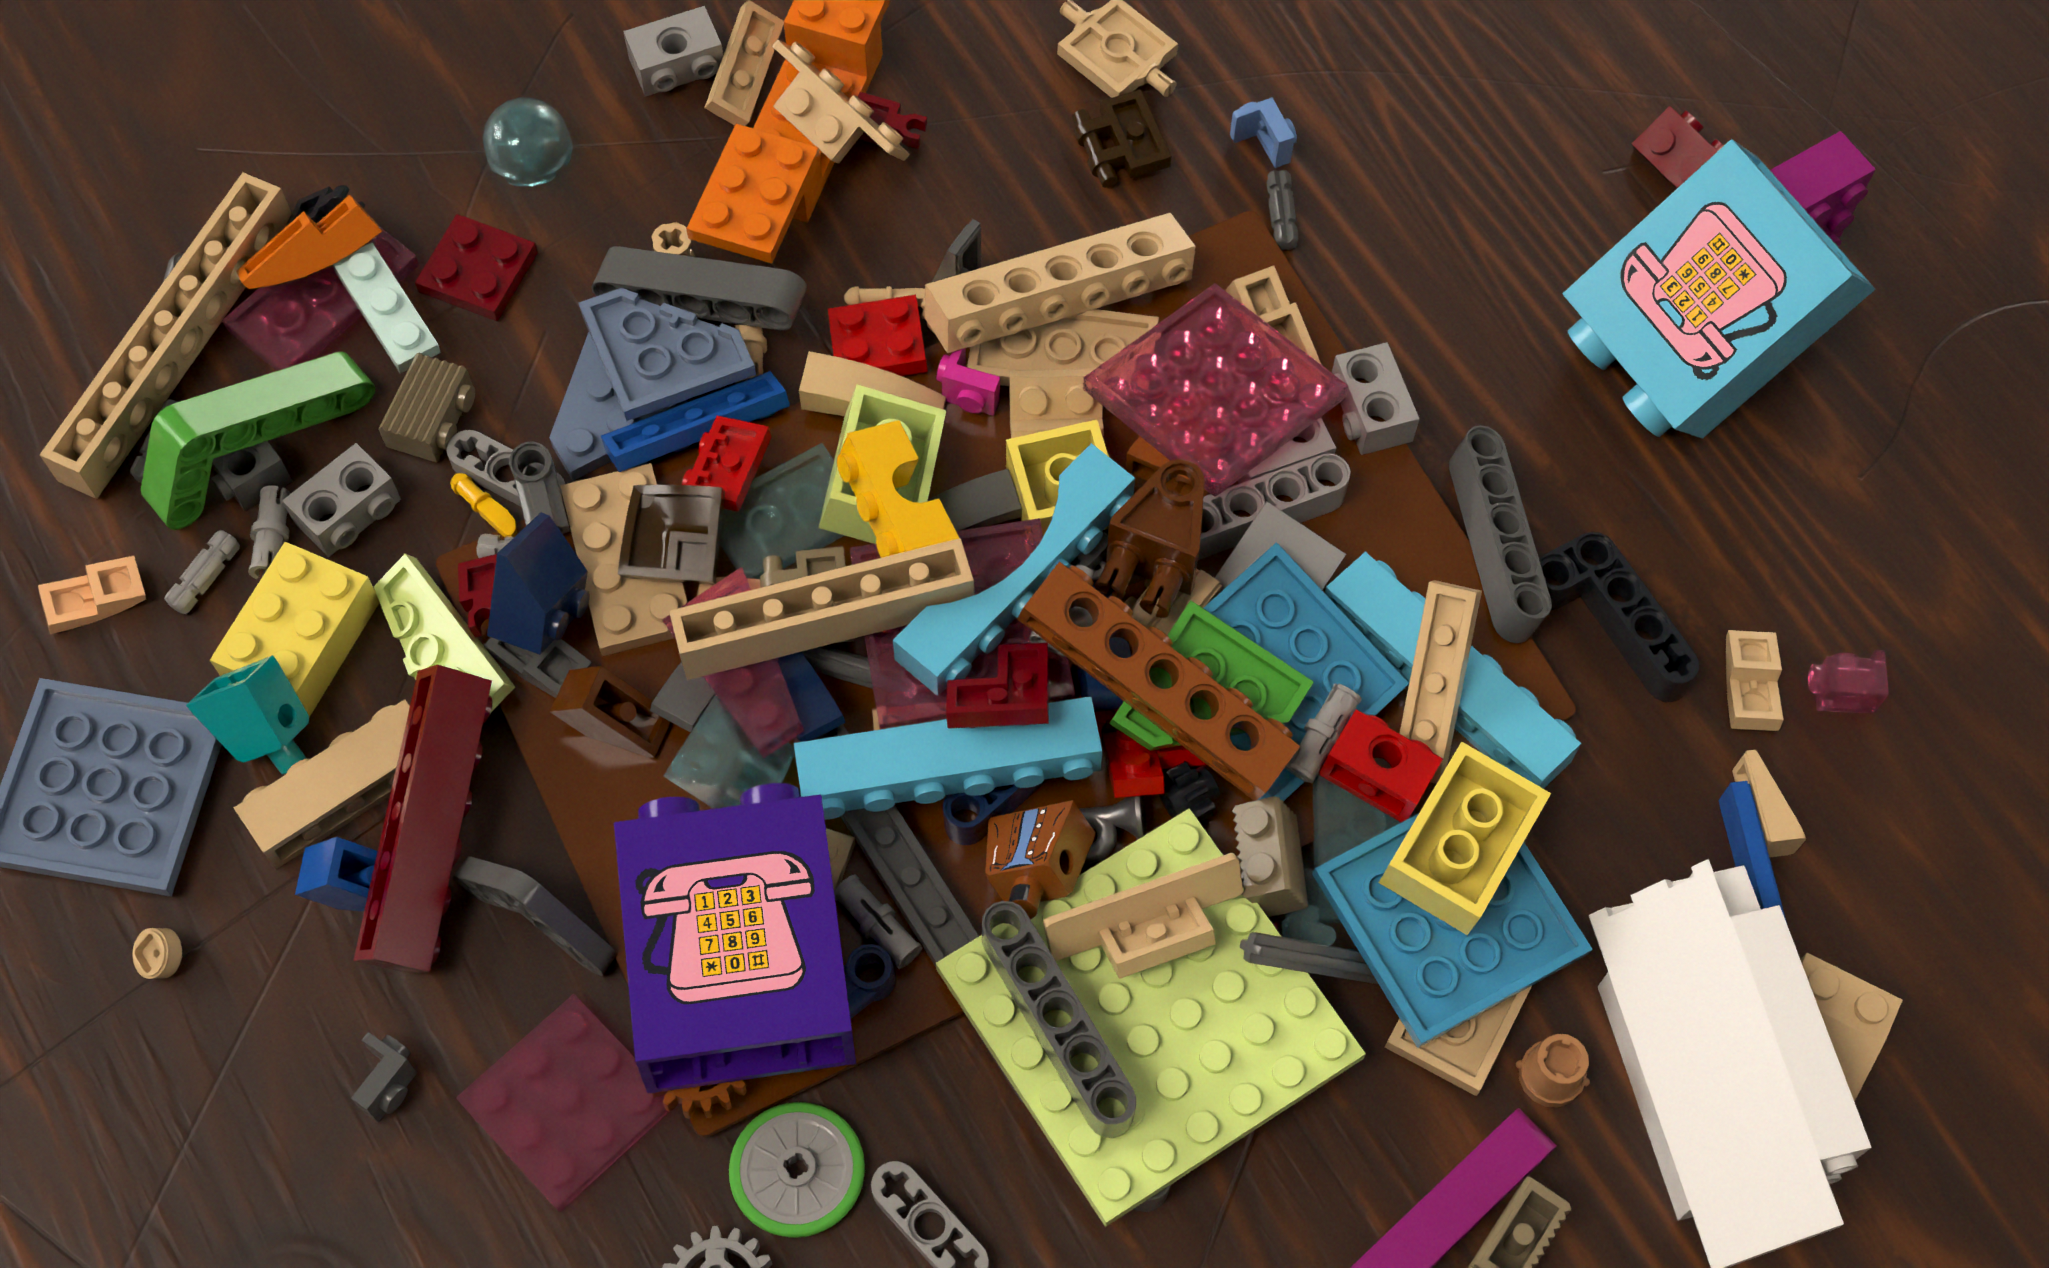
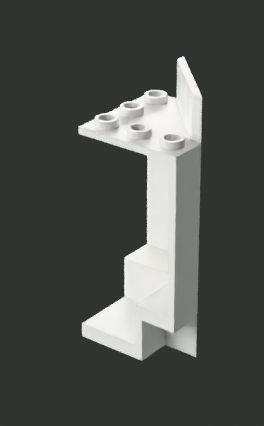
(1728, 1062)

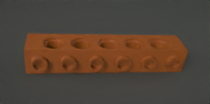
(1168, 708)

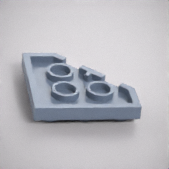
(661, 351)
(587, 413)

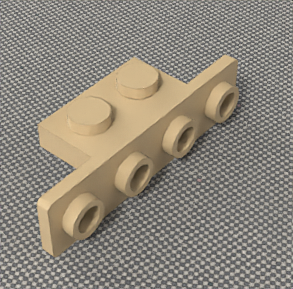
(825, 113)
(1149, 920)

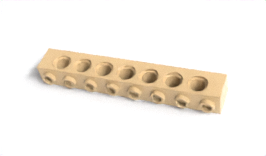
(164, 339)

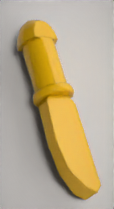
(484, 504)

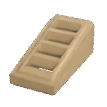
(1779, 825)

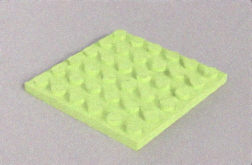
(1199, 1037)

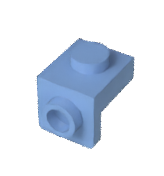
(1270, 127)

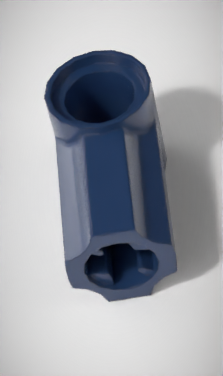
(861, 993)

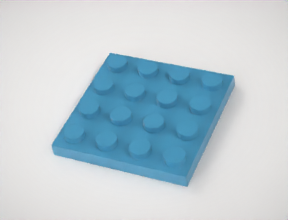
(1302, 626)
(1432, 969)

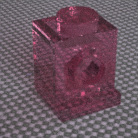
(1850, 683)

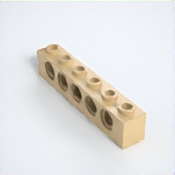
(1058, 282)

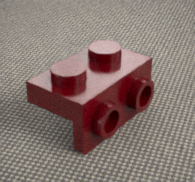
(1676, 146)

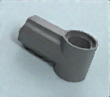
(541, 491)

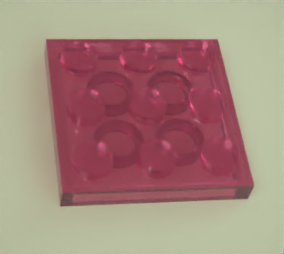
(564, 1102)

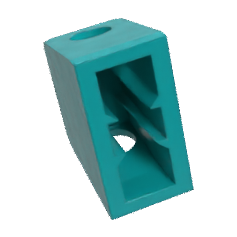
(254, 713)

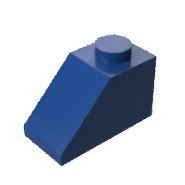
(337, 874)

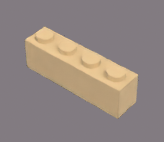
(327, 789)

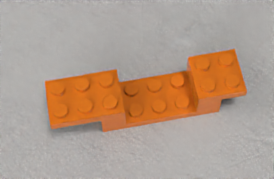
(773, 168)

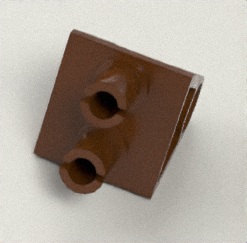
(1157, 539)

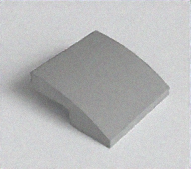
(1271, 525)

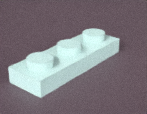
(385, 306)

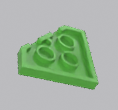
(1235, 663)

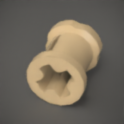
(672, 239)

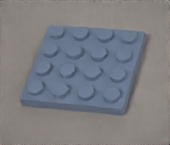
(104, 787)

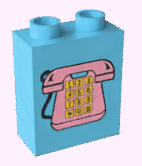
(1712, 294)

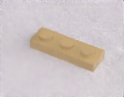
(744, 64)

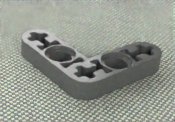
(524, 895)

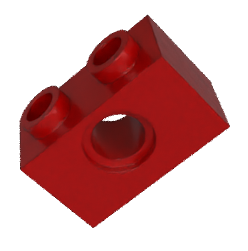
(1387, 789)

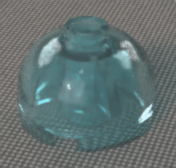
(526, 141)

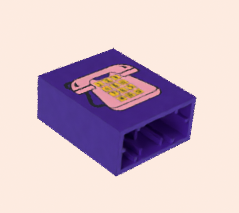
(732, 940)

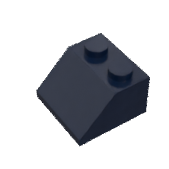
(536, 587)

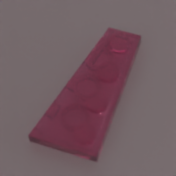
(755, 692)

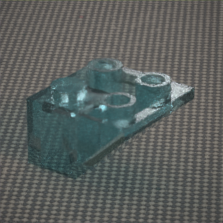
(721, 761)

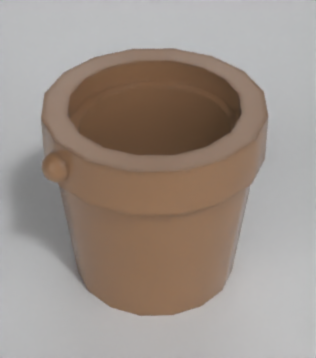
(1554, 1070)

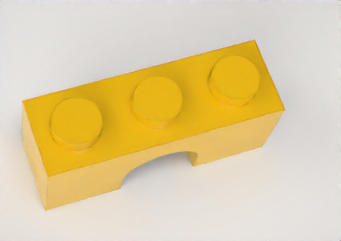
(876, 464)

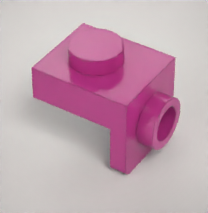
(968, 387)

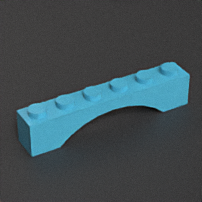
(952, 635)

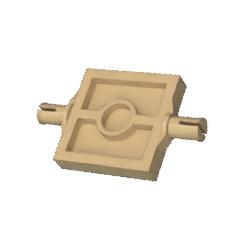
(1117, 48)

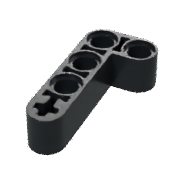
(1662, 664)

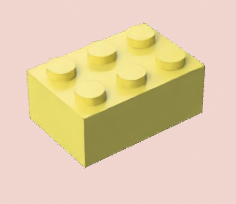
(305, 617)
(1465, 838)

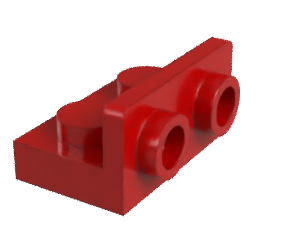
(729, 458)

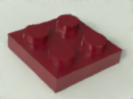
(476, 267)

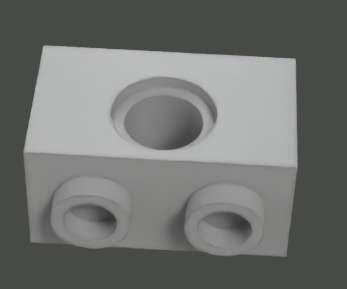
(674, 50)

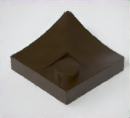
(672, 533)

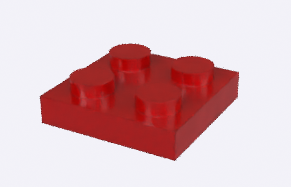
(880, 334)

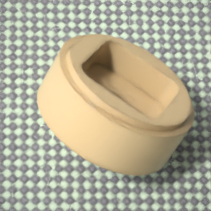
(157, 953)

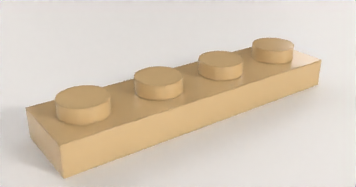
(1440, 667)

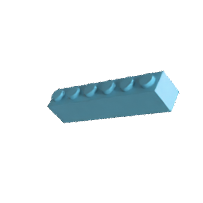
(1492, 710)
(936, 761)

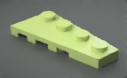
(432, 627)

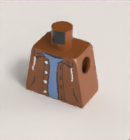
(1037, 853)

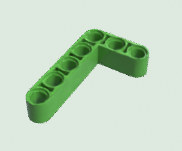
(232, 418)

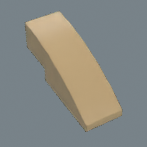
(1266, 298)
(831, 380)

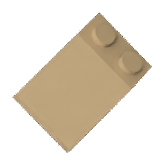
(1854, 1016)

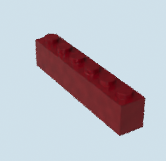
(424, 821)

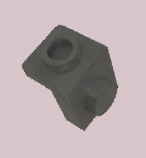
(387, 1083)

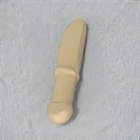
(855, 295)

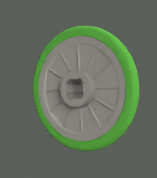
(817, 1196)

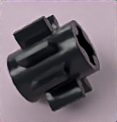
(1191, 790)

